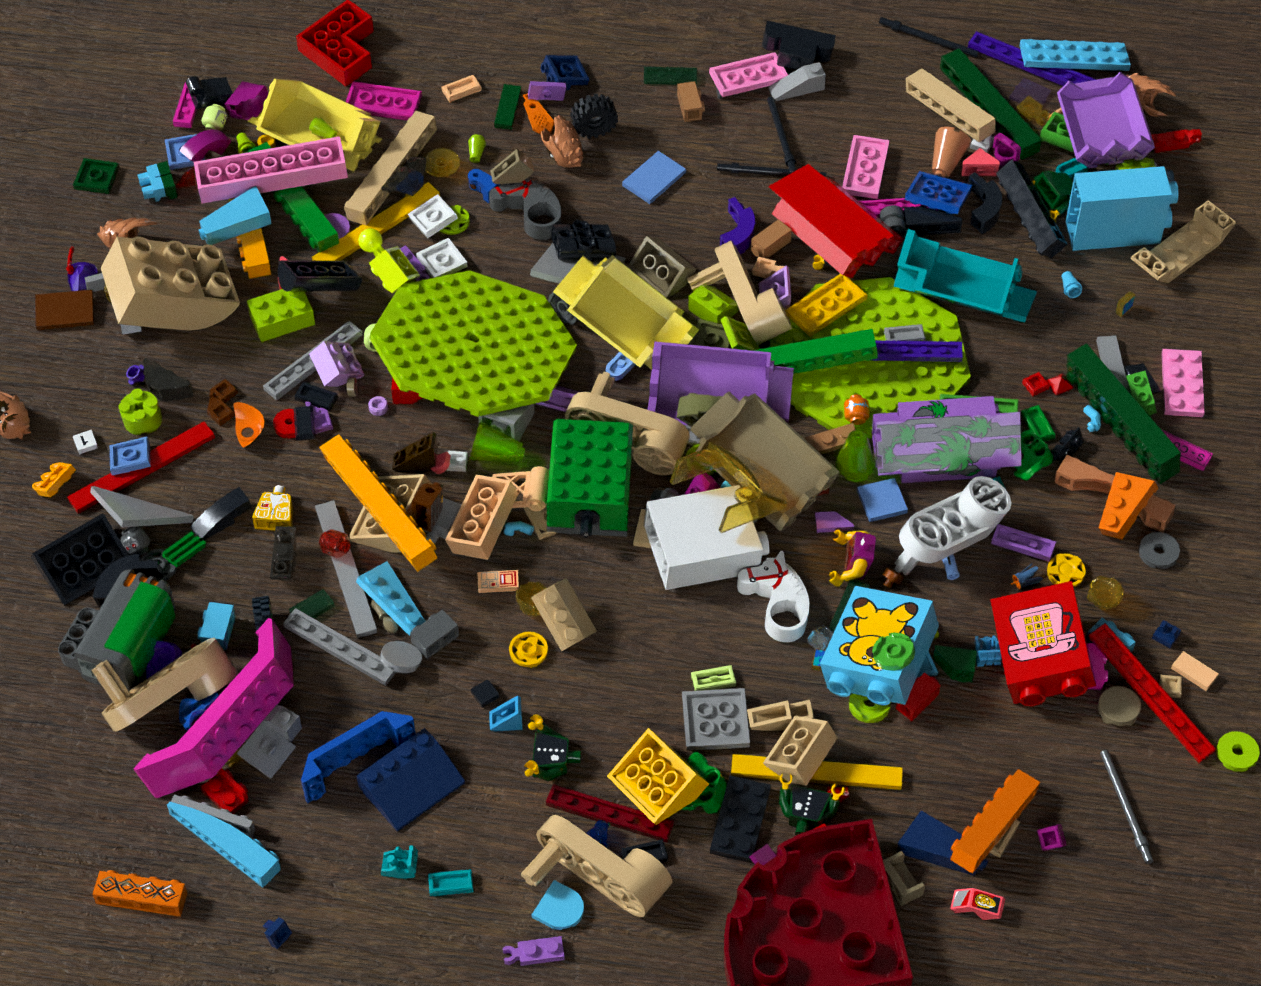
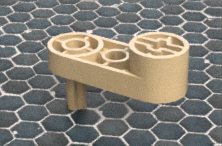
(761, 311)
(656, 437)
(201, 670)
(630, 882)

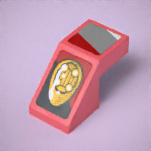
(982, 903)

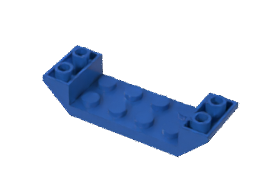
(350, 745)

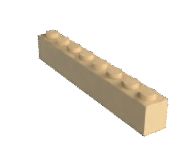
(407, 144)

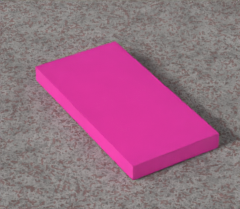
(384, 100)

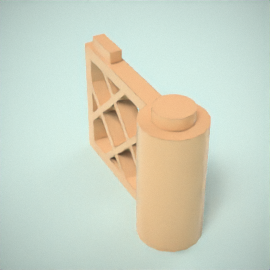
(534, 487)

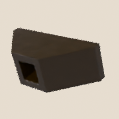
(417, 456)

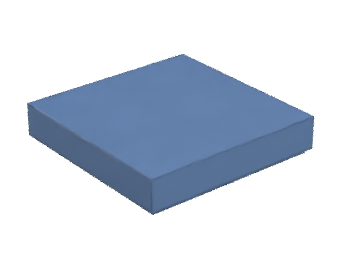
(175, 157)
(130, 456)
(882, 500)

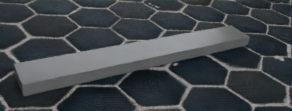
(347, 575)

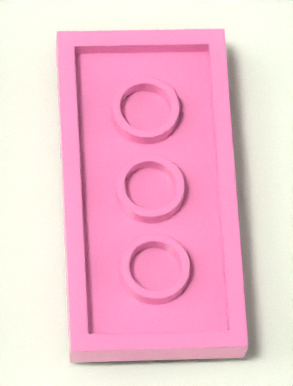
(747, 74)
(865, 166)
(1182, 383)

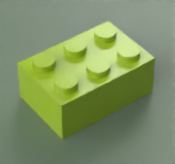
(280, 313)

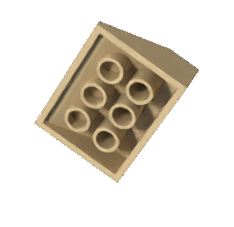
(368, 531)

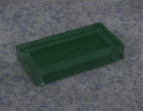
(315, 604)

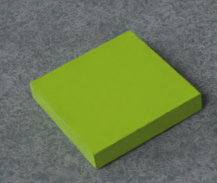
(738, 334)

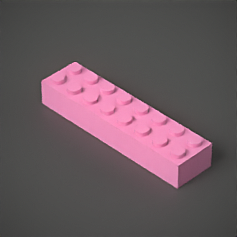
(270, 169)

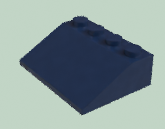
(410, 779)

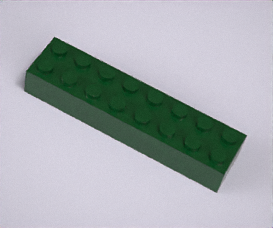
(1123, 414)

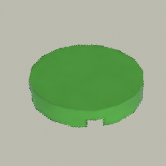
(893, 651)

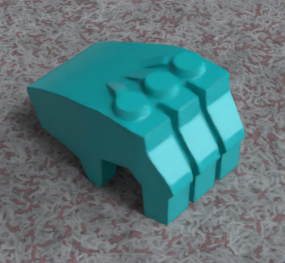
(400, 863)

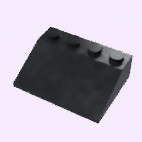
(78, 558)

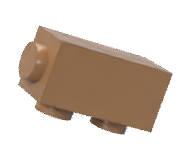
(689, 101)
(771, 240)

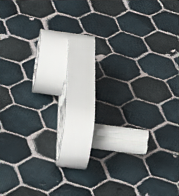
(952, 523)

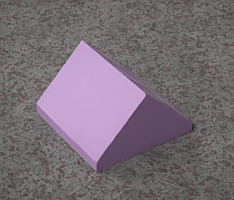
(781, 283)

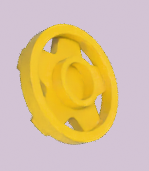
(1066, 569)
(528, 649)

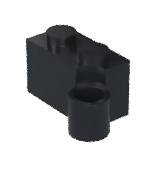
(208, 91)

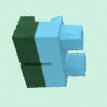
(160, 182)

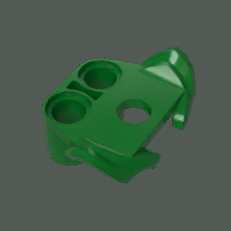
(1032, 460)
(714, 793)

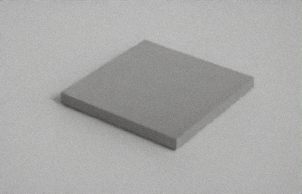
(555, 269)

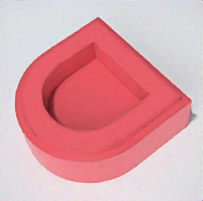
(442, 463)

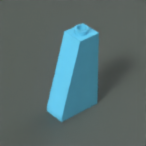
(235, 218)

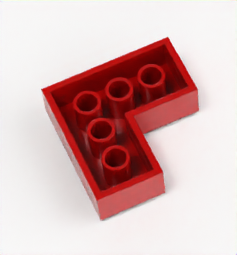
(334, 41)

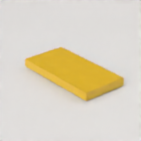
(826, 304)

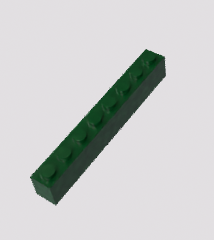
(983, 94)

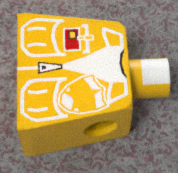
(273, 510)

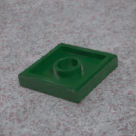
(96, 176)

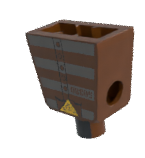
(429, 498)

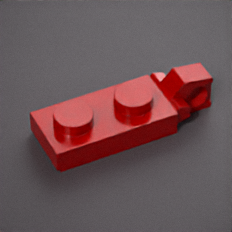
(1175, 140)

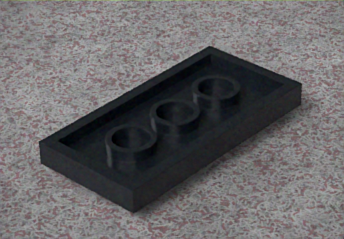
(740, 819)

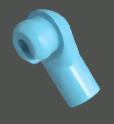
(1095, 423)
(520, 526)

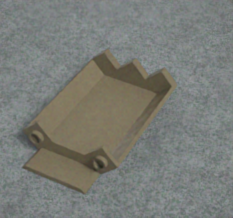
(764, 437)

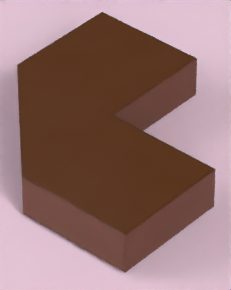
(217, 407)

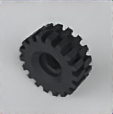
(592, 107)

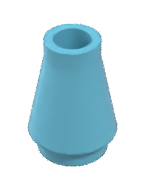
(1071, 285)

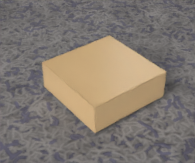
(1171, 685)

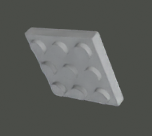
(715, 719)

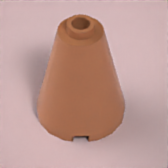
(948, 150)

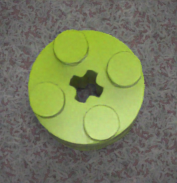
(140, 412)

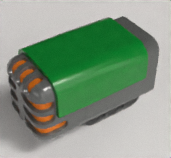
(123, 630)

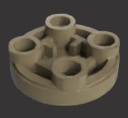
(1119, 706)

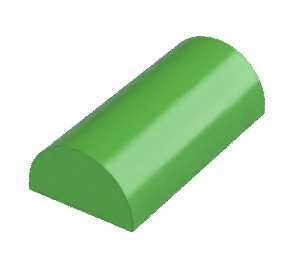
(1056, 133)

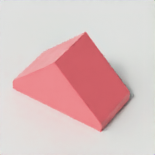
(981, 164)

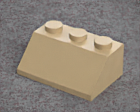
(563, 614)
(801, 749)

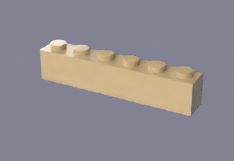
(950, 105)

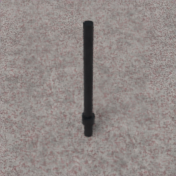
(898, 26)
(789, 158)
(735, 168)

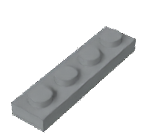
(241, 822)

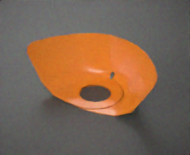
(248, 417)

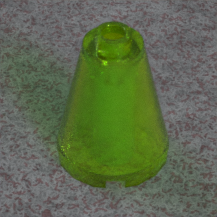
(495, 446)
(855, 457)

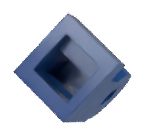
(481, 183)

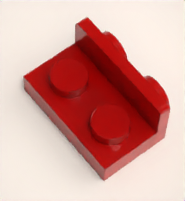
(225, 791)

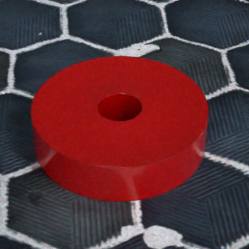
(280, 423)

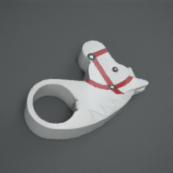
(786, 593)

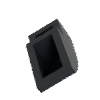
(221, 514)

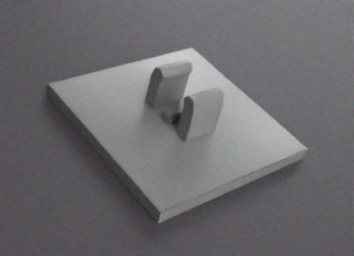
(266, 750)

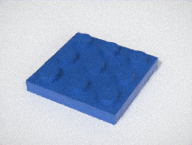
(938, 192)

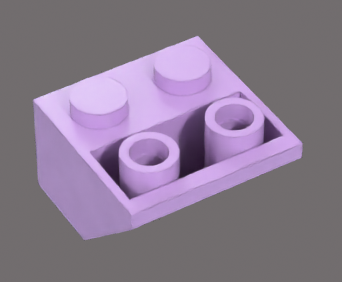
(336, 363)

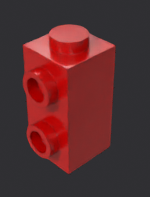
(922, 694)

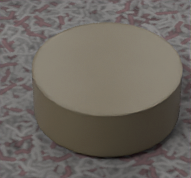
(352, 387)

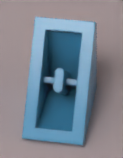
(507, 716)

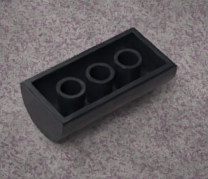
(317, 276)

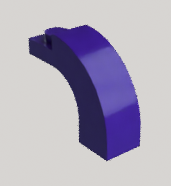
(745, 229)

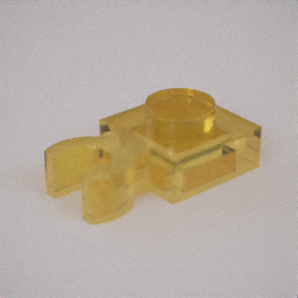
(1031, 108)

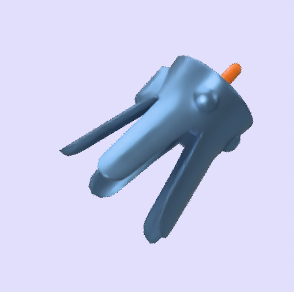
(1021, 579)

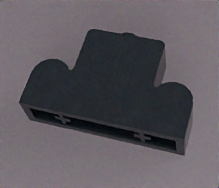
(797, 45)

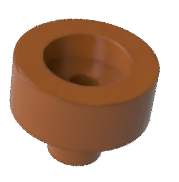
(892, 577)

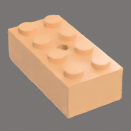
(481, 517)

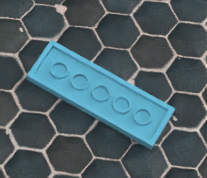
(1074, 54)

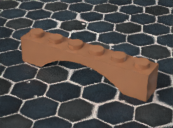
(1080, 476)

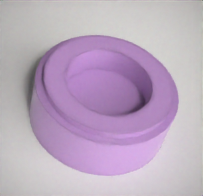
(378, 406)

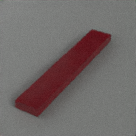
(610, 812)

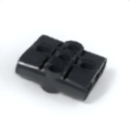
(583, 239)

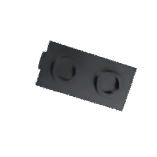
(1069, 445)

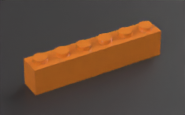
(994, 821)

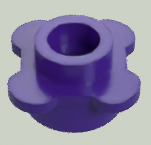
(135, 374)

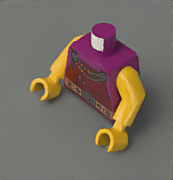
(858, 555)

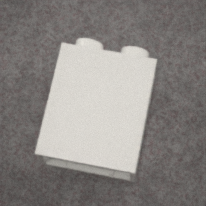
(689, 542)

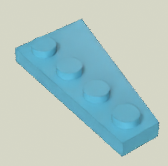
(391, 596)

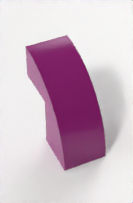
(200, 144)

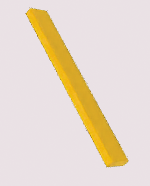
(381, 223)
(827, 773)

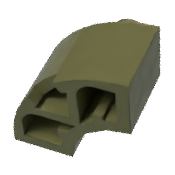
(694, 406)

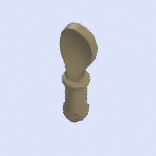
(388, 623)

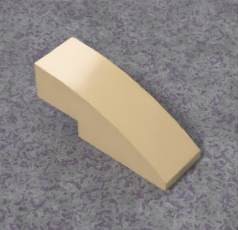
(778, 715)

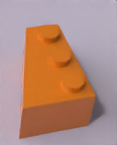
(1124, 503)

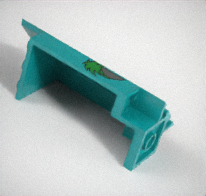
(963, 278)

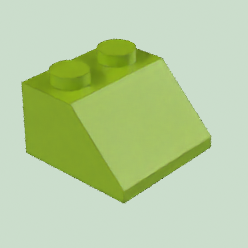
(711, 304)

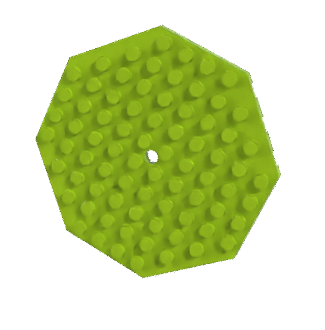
(430, 350)
(882, 383)

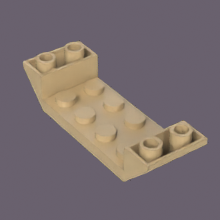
(1187, 244)

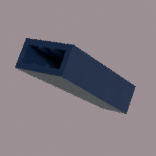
(932, 842)

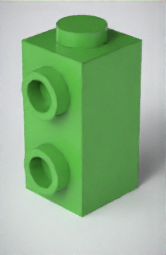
(1141, 391)

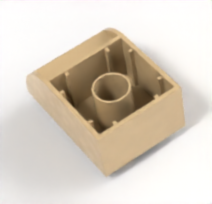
(168, 284)

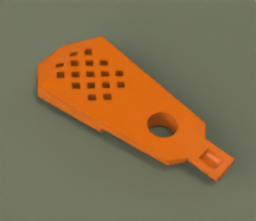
(537, 116)

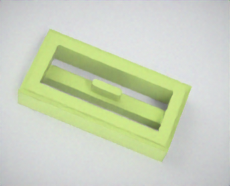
(714, 682)

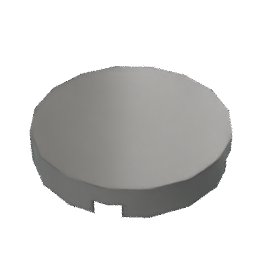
(401, 656)

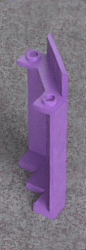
(1105, 121)
(714, 372)

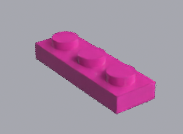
(185, 110)

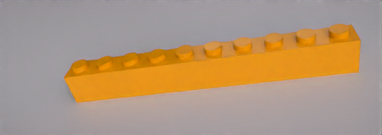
(379, 503)

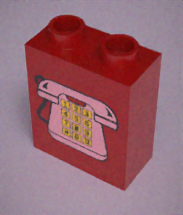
(1043, 644)

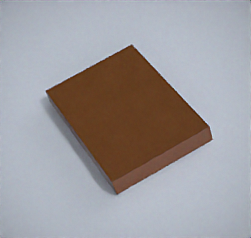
(64, 309)

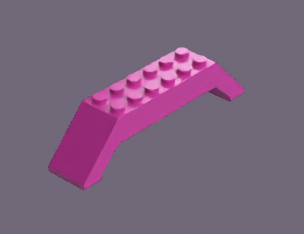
(226, 721)

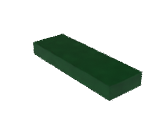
(507, 106)

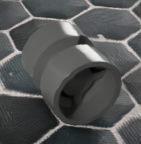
(895, 219)

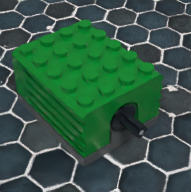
(589, 477)

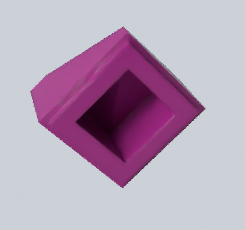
(1051, 837)

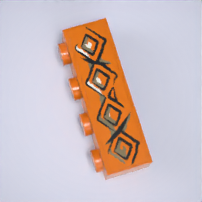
(140, 893)

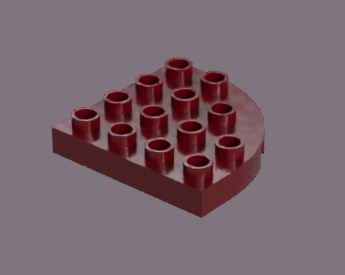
(817, 915)

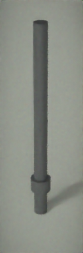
(1140, 841)

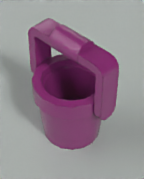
(1005, 150)

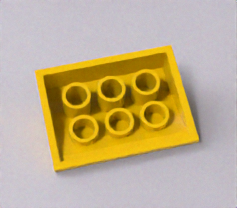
(657, 778)

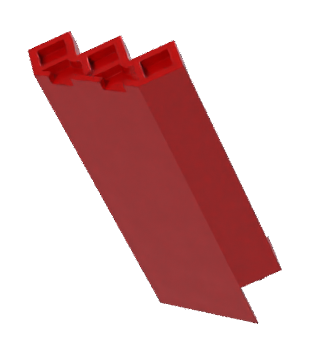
(832, 221)

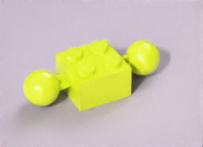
(388, 264)

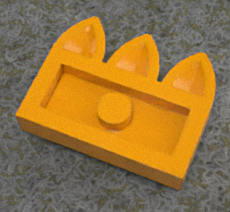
(54, 480)

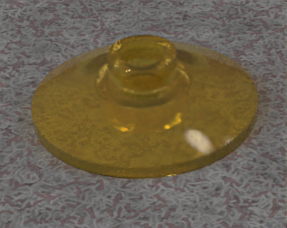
(442, 162)

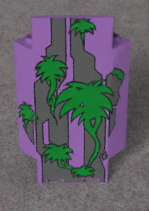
(946, 440)

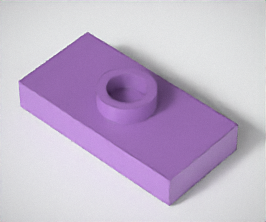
(546, 90)

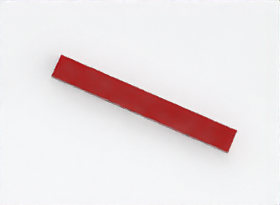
(159, 458)
(1152, 693)

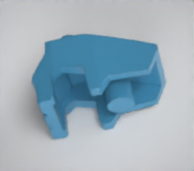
(987, 651)

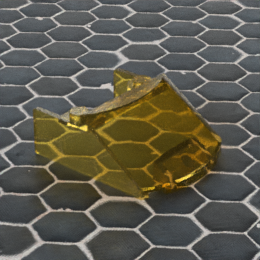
(760, 490)

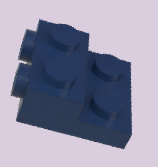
(564, 70)

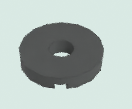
(1164, 542)

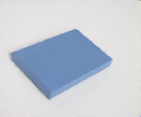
(654, 177)

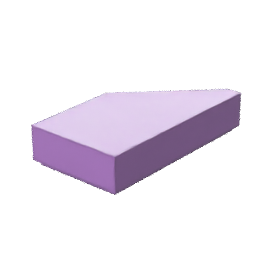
(321, 419)
(832, 521)

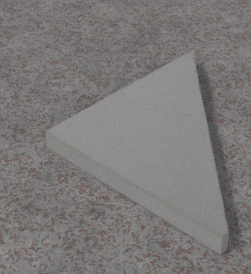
(136, 512)

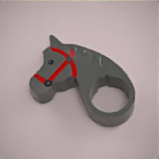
(533, 199)

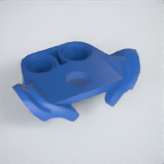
(191, 709)

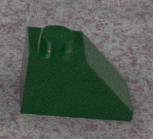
(956, 662)

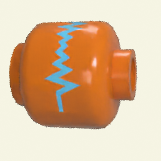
(856, 409)

